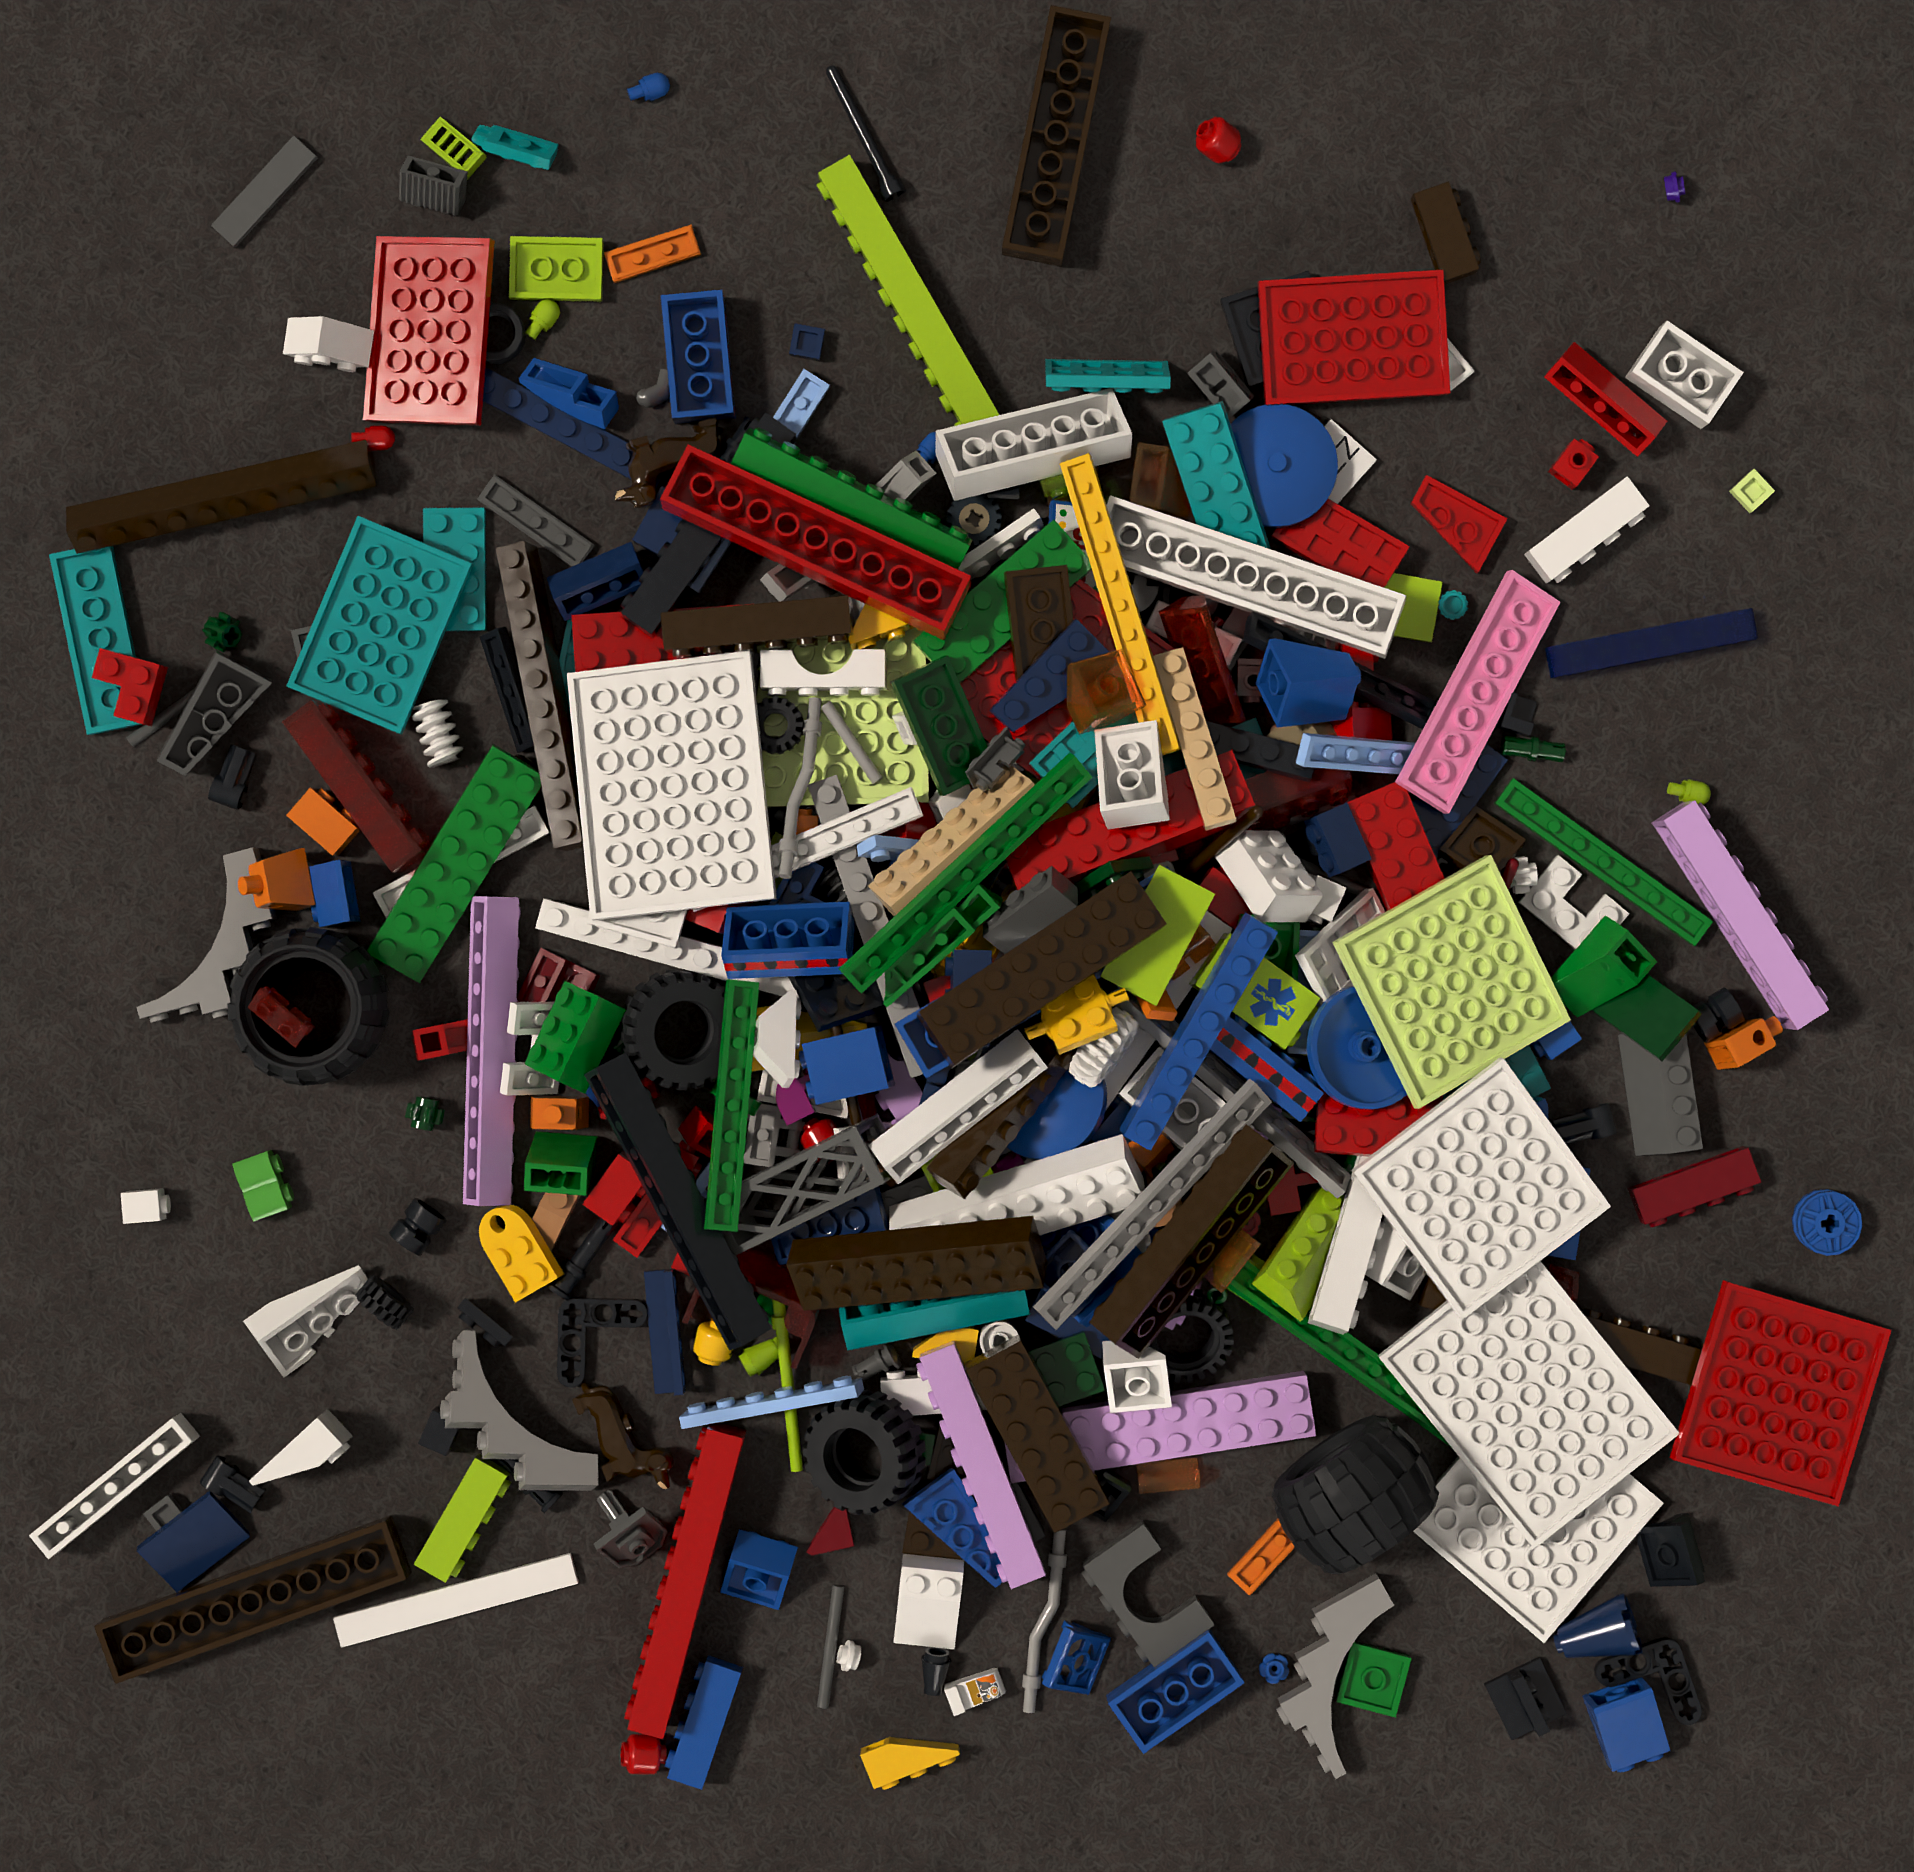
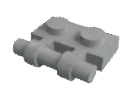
(763, 1137)

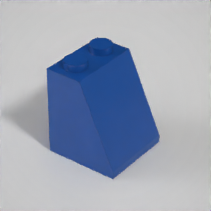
(1306, 683)
(847, 1065)
(1627, 1724)

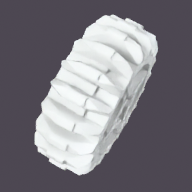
(1099, 1057)

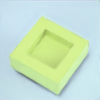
(1752, 491)

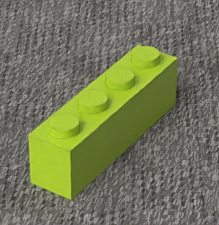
(462, 1518)

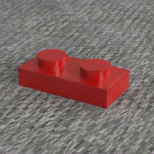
(639, 1228)

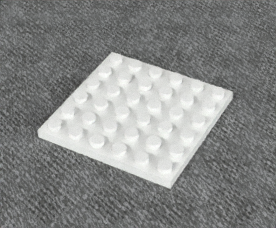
(1481, 1188)
(1527, 1582)

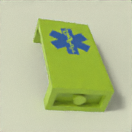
(1271, 1000)

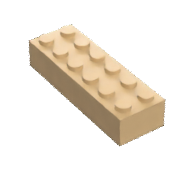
(947, 841)

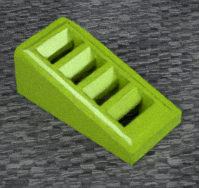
(471, 164)

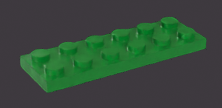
(983, 618)

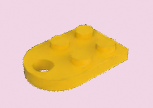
(518, 1251)

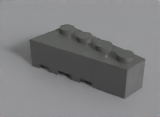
(215, 704)

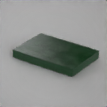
(1650, 1016)

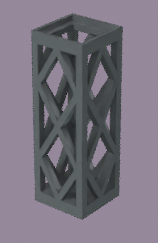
(753, 1234)

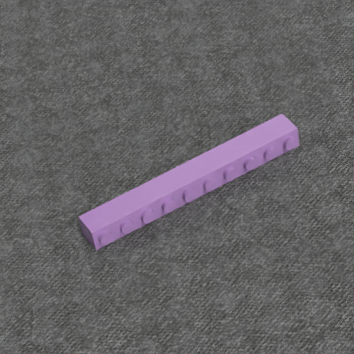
(487, 1111)

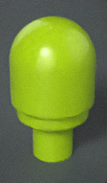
(542, 317)
(1690, 790)

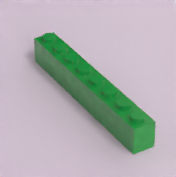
(847, 497)

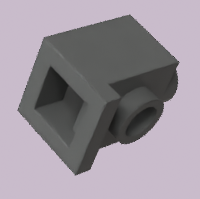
(1244, 669)

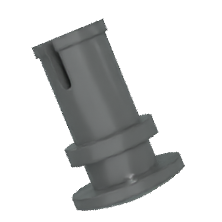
(878, 1362)

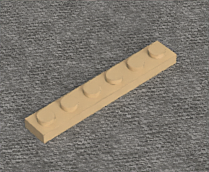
(1194, 739)

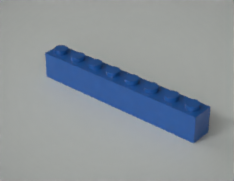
(1198, 1031)

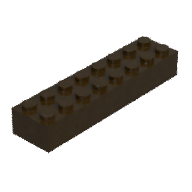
(1056, 135)
(1041, 969)
(1191, 1241)
(917, 1263)

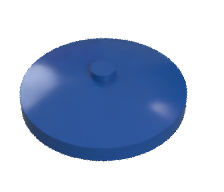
(1286, 462)
(1350, 1056)
(1062, 1120)

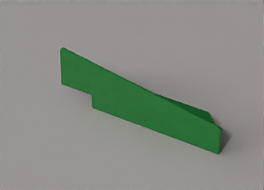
(940, 941)

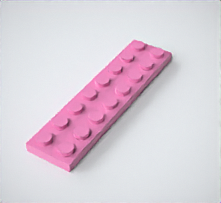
(1477, 692)

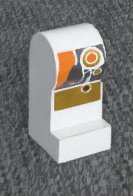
(974, 1690)

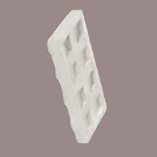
(1319, 957)

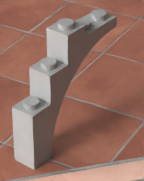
(901, 481)
(211, 980)
(475, 1406)
(1310, 1704)

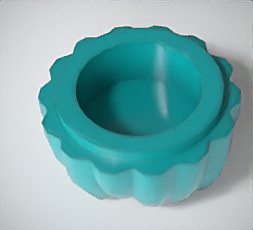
(1453, 604)

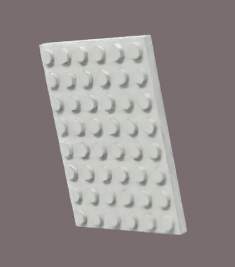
(671, 785)
(1530, 1401)

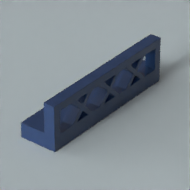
(665, 1331)

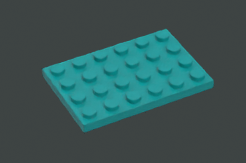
(379, 625)

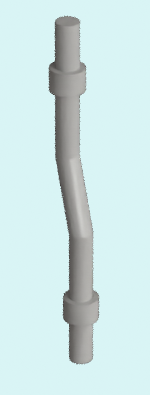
(788, 844)
(1031, 1678)

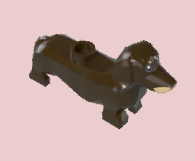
(663, 456)
(618, 1440)

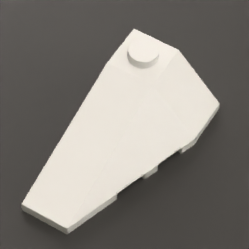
(296, 1321)

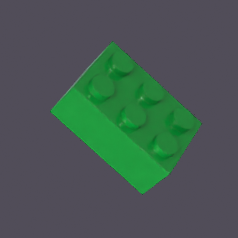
(574, 1036)

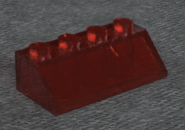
(1192, 627)

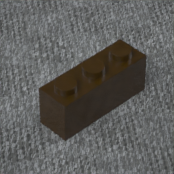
(1446, 232)

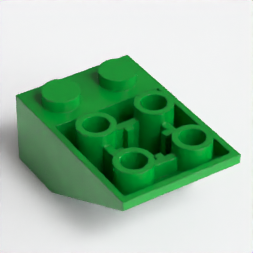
(1601, 968)

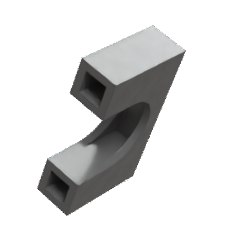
(1157, 1636)

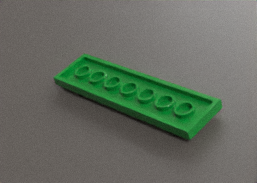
(456, 863)

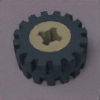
(978, 528)

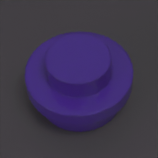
(1674, 187)

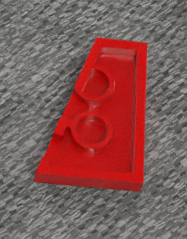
(1459, 520)

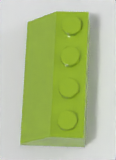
(1299, 1258)

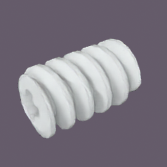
(436, 732)

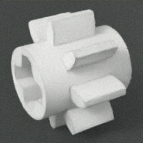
(1525, 876)

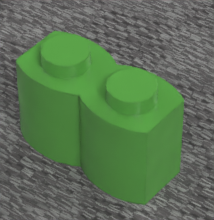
(263, 1185)

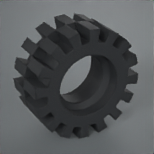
(794, 719)
(384, 1302)

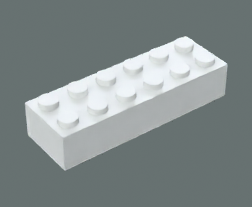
(1032, 443)

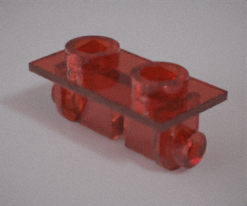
(272, 1009)

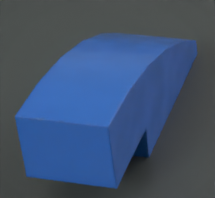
(570, 392)

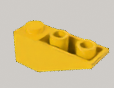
(900, 1757)

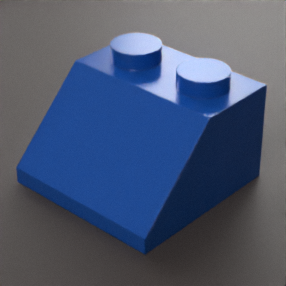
(334, 894)
(758, 1569)

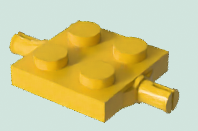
(1078, 1016)

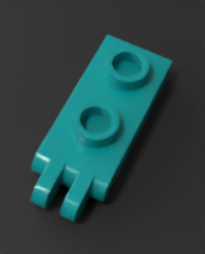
(516, 146)

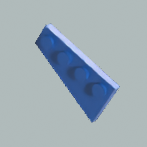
(951, 1517)

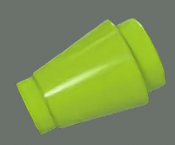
(759, 1357)

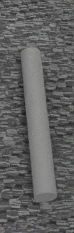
(851, 742)

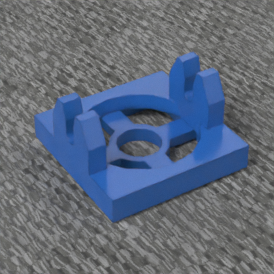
(1087, 1671)

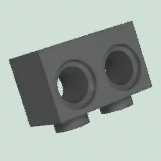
(1221, 383)

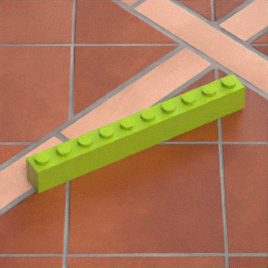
(905, 292)

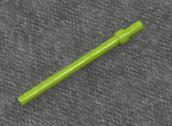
(787, 1380)

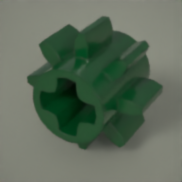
(222, 631)
(424, 1113)

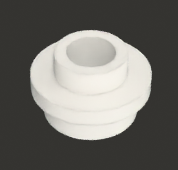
(849, 1656)

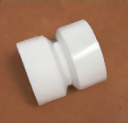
(995, 1333)

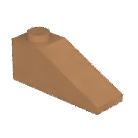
(553, 1215)

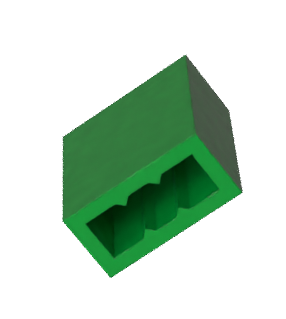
(560, 1163)

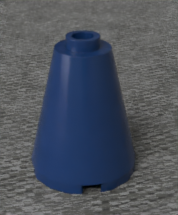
(1601, 1632)

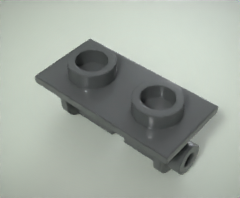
(984, 770)

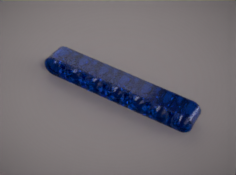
(1651, 643)

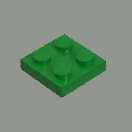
(1373, 1679)

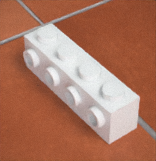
(1586, 530)

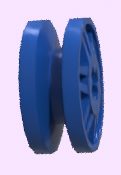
(1836, 1236)

